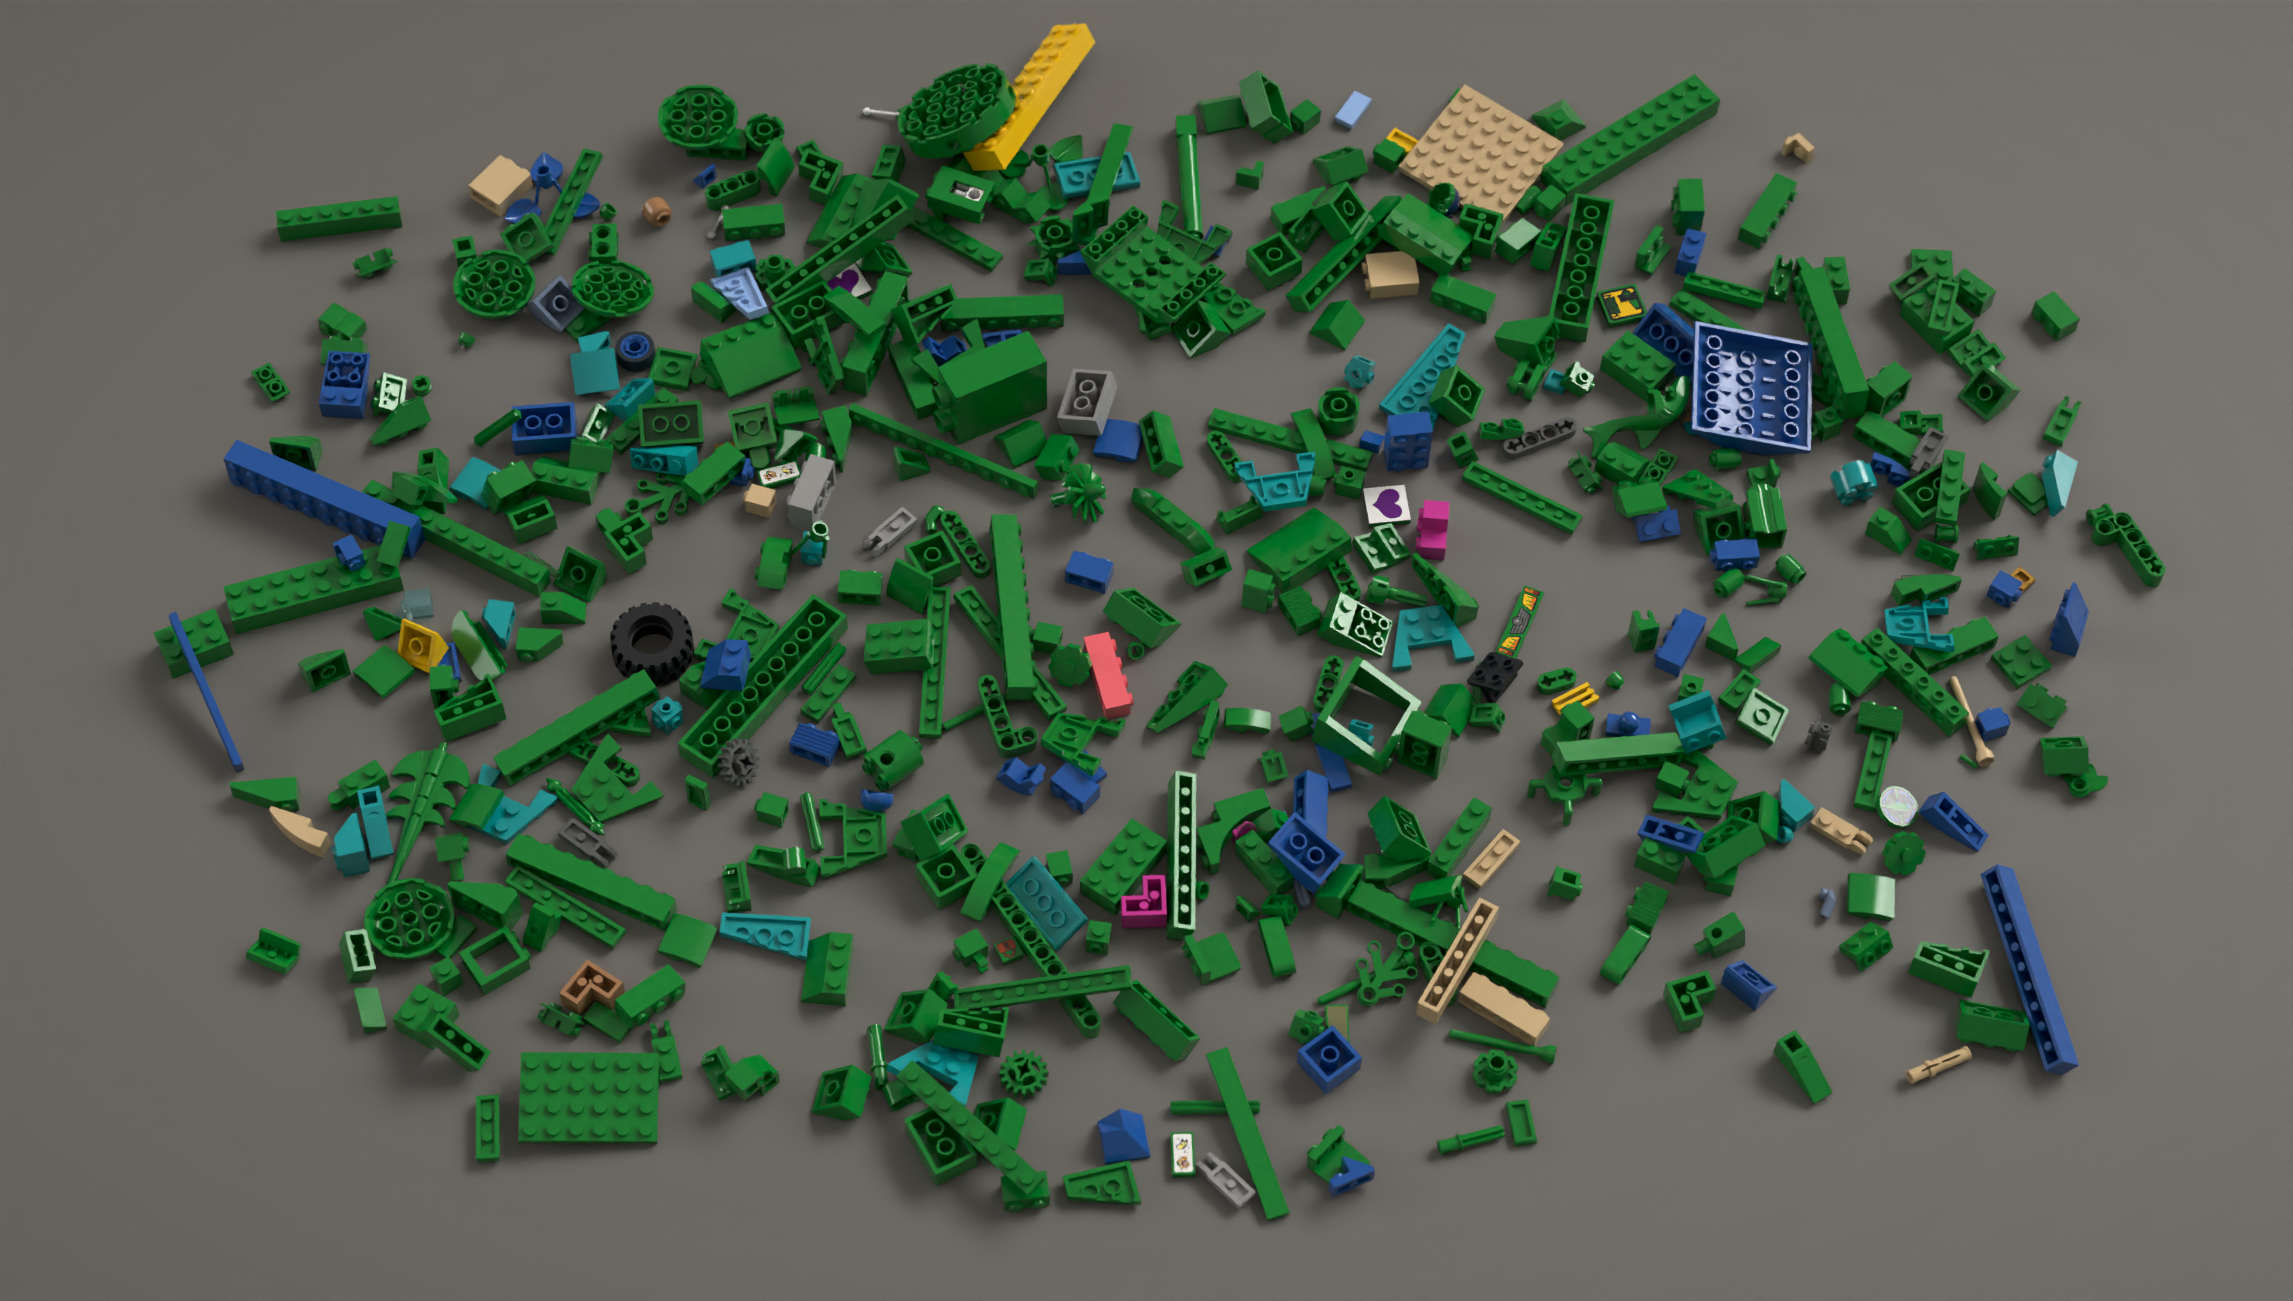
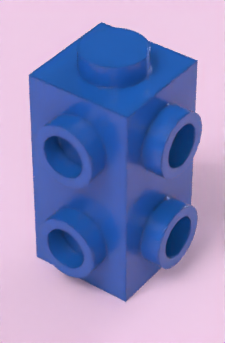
(1735, 554)

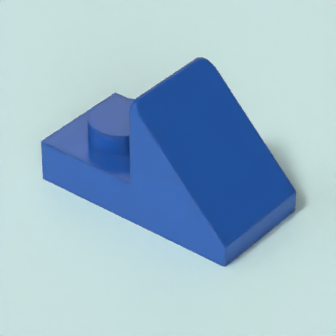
(1355, 1175)

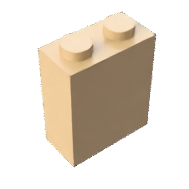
(500, 185)
(1390, 275)

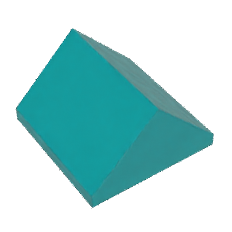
(634, 393)

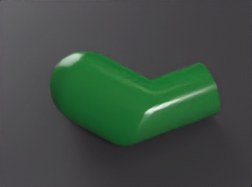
(930, 518)

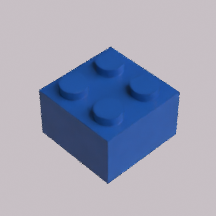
(1329, 1059)

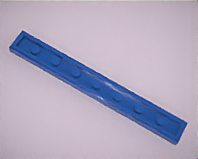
(206, 692)

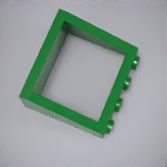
(1344, 743)

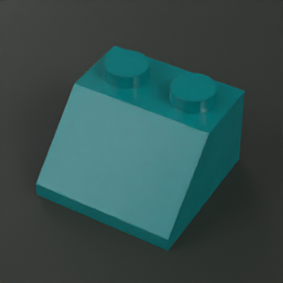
(350, 848)

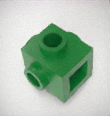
(1306, 1026)

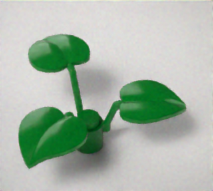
(1063, 150)

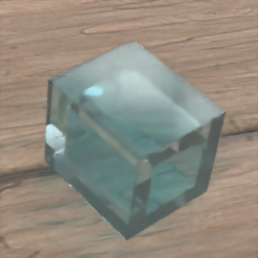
(417, 604)

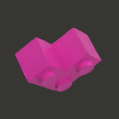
(1432, 526)
(1148, 908)

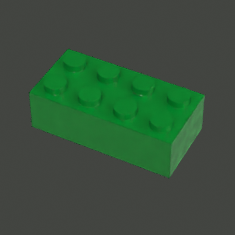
(1122, 866)

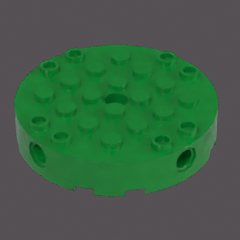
(956, 116)

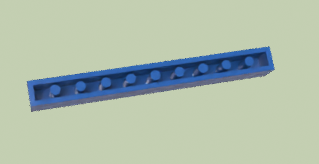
(2029, 970)

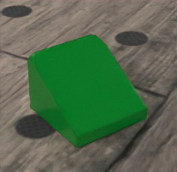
(1246, 908)

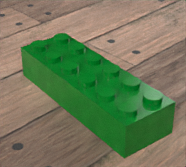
(867, 354)

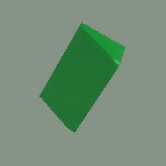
(596, 423)
(1758, 654)
(370, 1009)

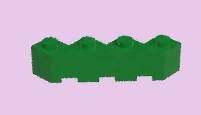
(1009, 193)

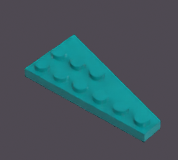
(1416, 386)

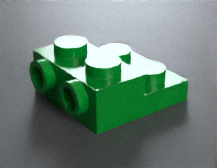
(527, 237)

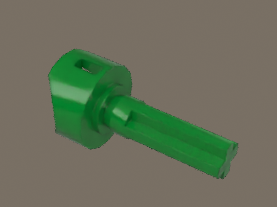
(1379, 591)

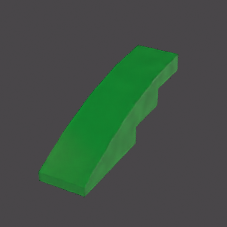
(854, 312)

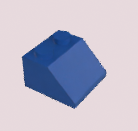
(727, 665)

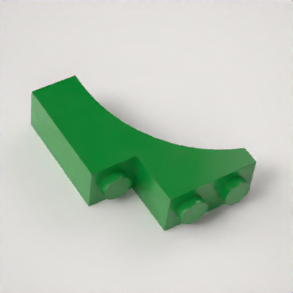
(1226, 817)

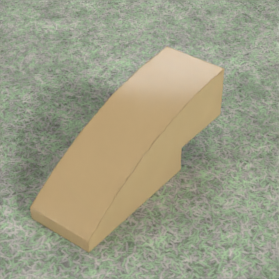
(301, 831)

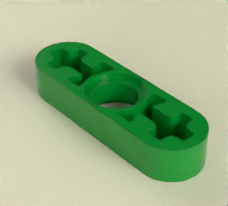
(1225, 447)
(1342, 586)
(1326, 675)

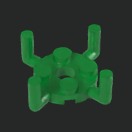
(1565, 795)

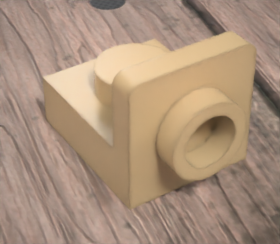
(1799, 146)

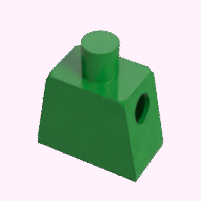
(1722, 936)

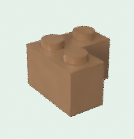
(588, 985)

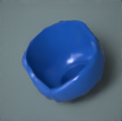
(876, 800)

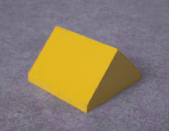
(420, 646)

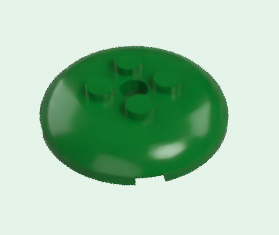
(700, 103)
(478, 277)
(612, 289)
(407, 901)

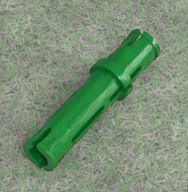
(878, 1065)

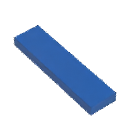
(1332, 766)

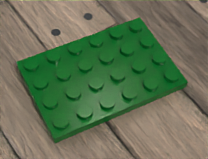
(588, 1098)

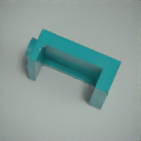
(1697, 721)

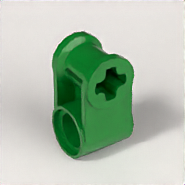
(898, 1095)

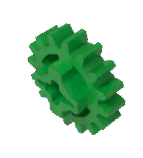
(1030, 1080)

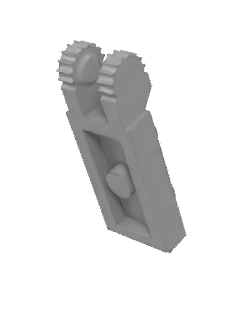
(890, 531)
(1226, 1181)

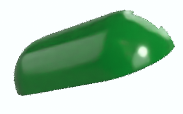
(477, 647)

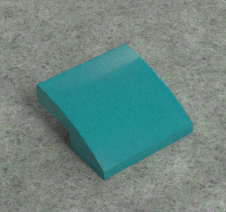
(594, 371)
(472, 480)

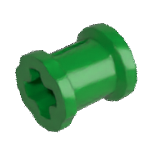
(2095, 515)
(1946, 533)

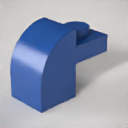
(944, 351)
(1020, 777)

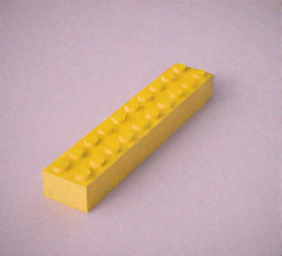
(1035, 91)

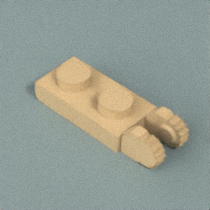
(1840, 831)

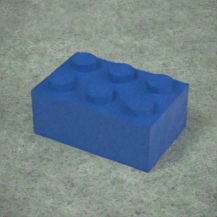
(544, 428)
(1407, 441)

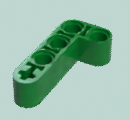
(2150, 567)
(1000, 715)

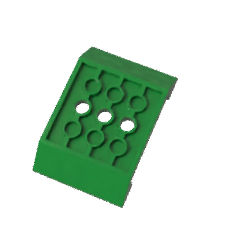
(1130, 250)

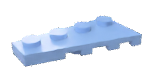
(742, 292)

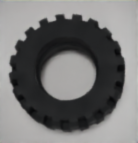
(646, 621)

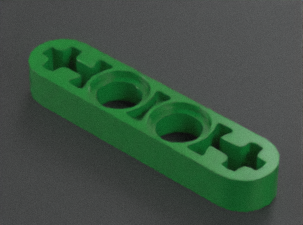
(968, 543)
(628, 768)

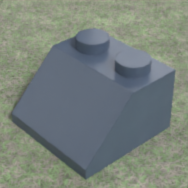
(555, 304)

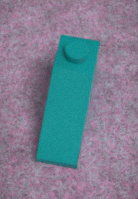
(2057, 480)

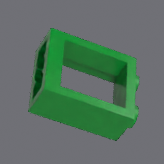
(505, 974)

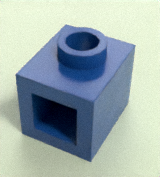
(2005, 589)
(1992, 723)

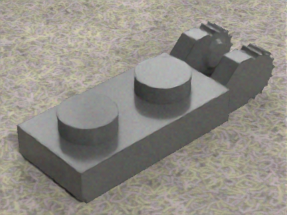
(586, 842)

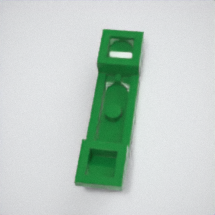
(1314, 441)
(988, 880)

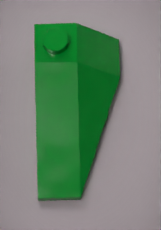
(1446, 592)
(1195, 690)

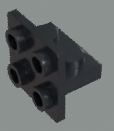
(1495, 675)

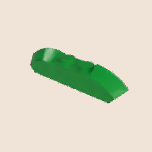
(1172, 520)

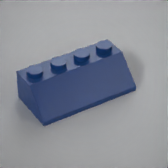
(1669, 336)

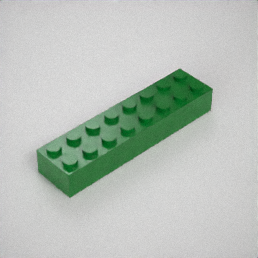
(1581, 265)
(1831, 343)
(308, 591)

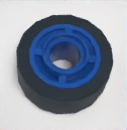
(635, 351)

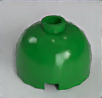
(762, 130)

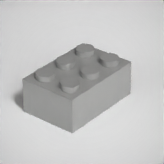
(1087, 402)
(811, 492)

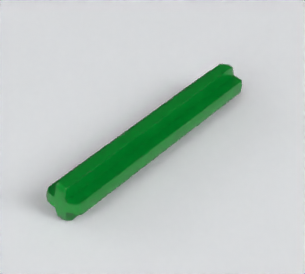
(1206, 1107)

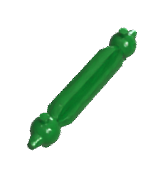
(575, 806)

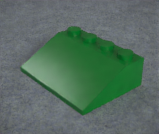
(1426, 234)
(750, 355)
(1301, 549)

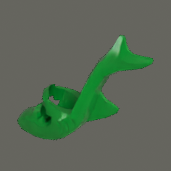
(1646, 427)

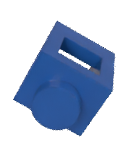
(349, 553)

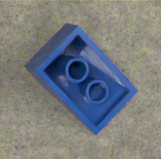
(1305, 852)

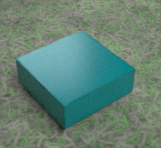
(1553, 382)

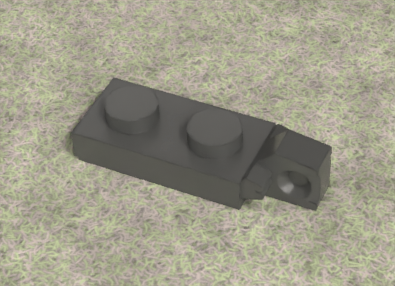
(1927, 451)

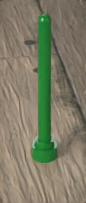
(1406, 959)
(1546, 1052)

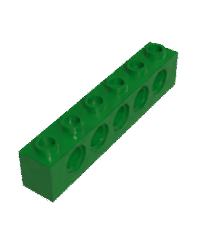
(1917, 684)

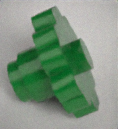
(772, 269)
(1070, 665)
(1903, 853)
(1495, 1072)

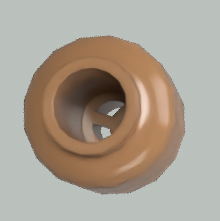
(657, 211)

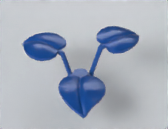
(545, 173)

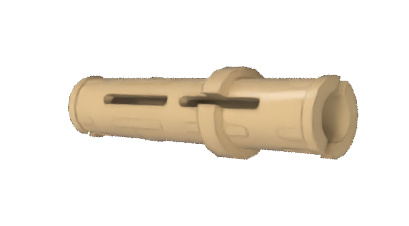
(1930, 1068)

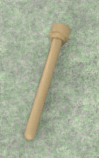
(1984, 755)

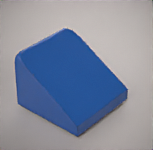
(706, 177)
(1371, 441)

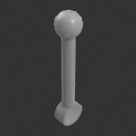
(711, 235)

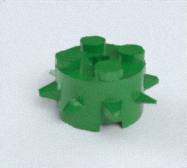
(1053, 238)

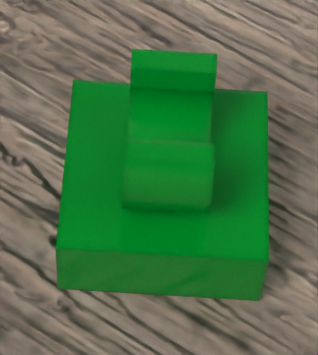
(943, 986)

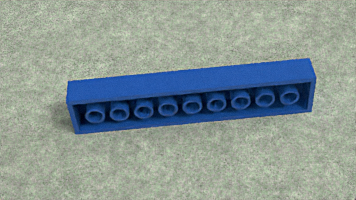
(318, 496)

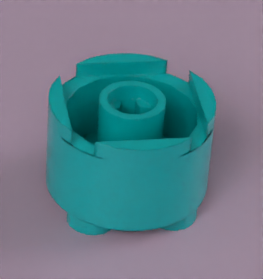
(1854, 482)

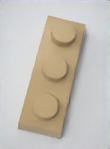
(1491, 859)

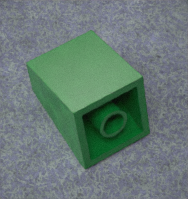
(877, 193)

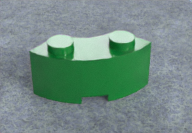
(774, 563)

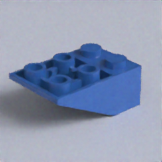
(345, 385)
(2069, 622)

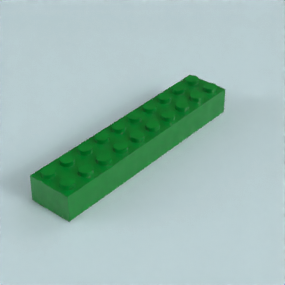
(1631, 138)
(768, 682)

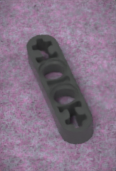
(1538, 435)

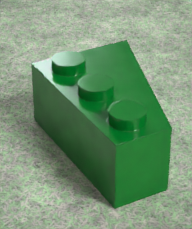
(922, 313)
(470, 711)
(1949, 967)
(972, 1030)

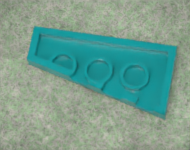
(771, 932)

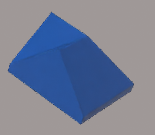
(1123, 1137)

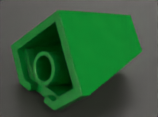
(1529, 340)

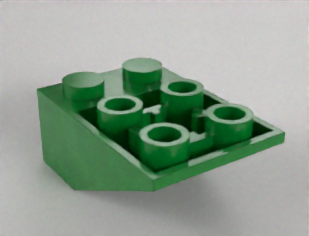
(1354, 626)

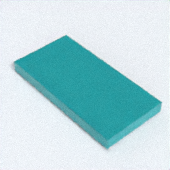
(1077, 176)
(1046, 903)

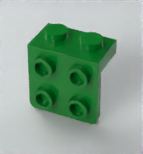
(1210, 957)
(1327, 1155)

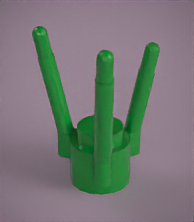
(817, 534)
(1775, 589)
(1459, 899)

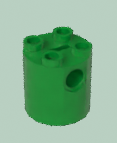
(893, 760)

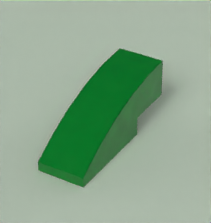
(435, 492)
(1924, 588)
(770, 861)

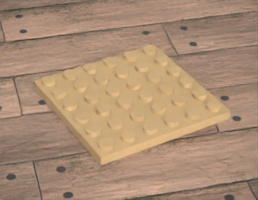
(1481, 152)

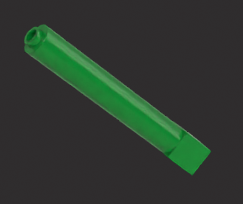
(1189, 174)

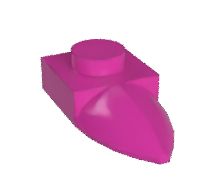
(1242, 830)

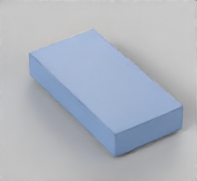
(1353, 110)

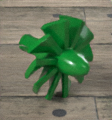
(1081, 492)

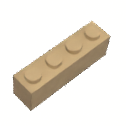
(1504, 1009)

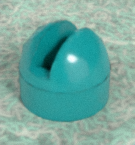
(1784, 835)

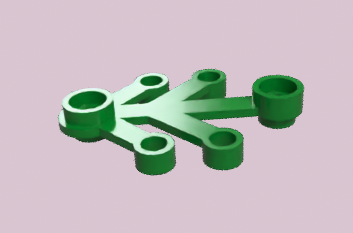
(663, 494)
(1383, 972)

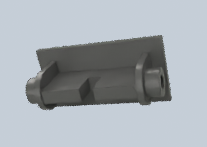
(1818, 736)

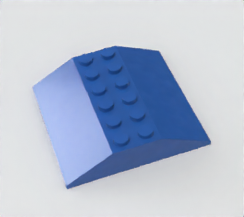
(1751, 390)

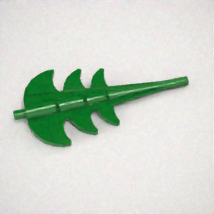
(431, 773)

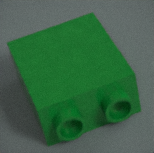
(991, 388)

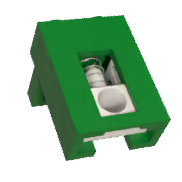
(959, 195)

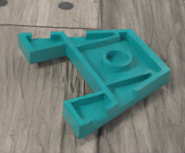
(1279, 489)
(1910, 625)
(1427, 628)
(510, 815)
(944, 1063)

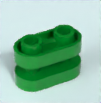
(1516, 381)

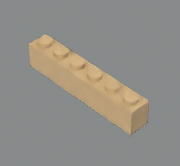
(1457, 960)

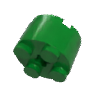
(1338, 411)

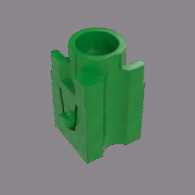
(1764, 516)

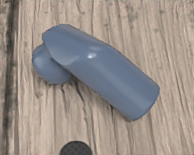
(1829, 904)

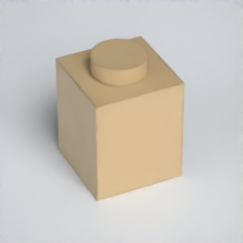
(760, 500)

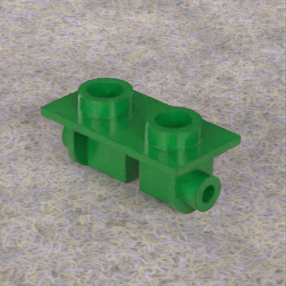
(382, 261)
(1590, 480)
(1996, 548)
(1937, 554)
(569, 1022)

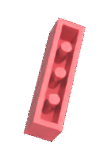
(1107, 675)

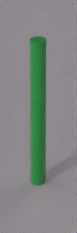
(966, 716)

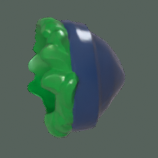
(1444, 199)

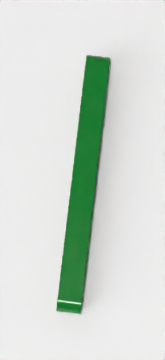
(1035, 948)

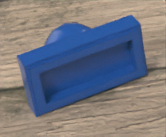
(1627, 725)

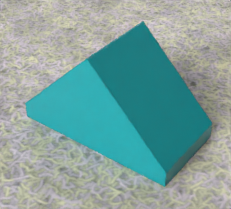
(595, 341)

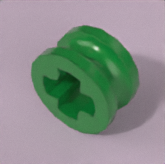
(418, 381)

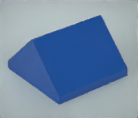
(1747, 984)

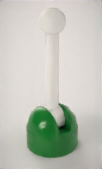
(867, 111)

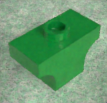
(541, 926)

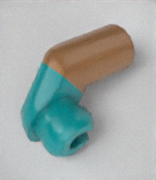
(1687, 422)

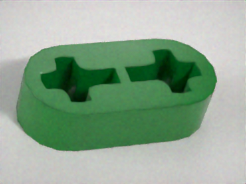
(1556, 681)

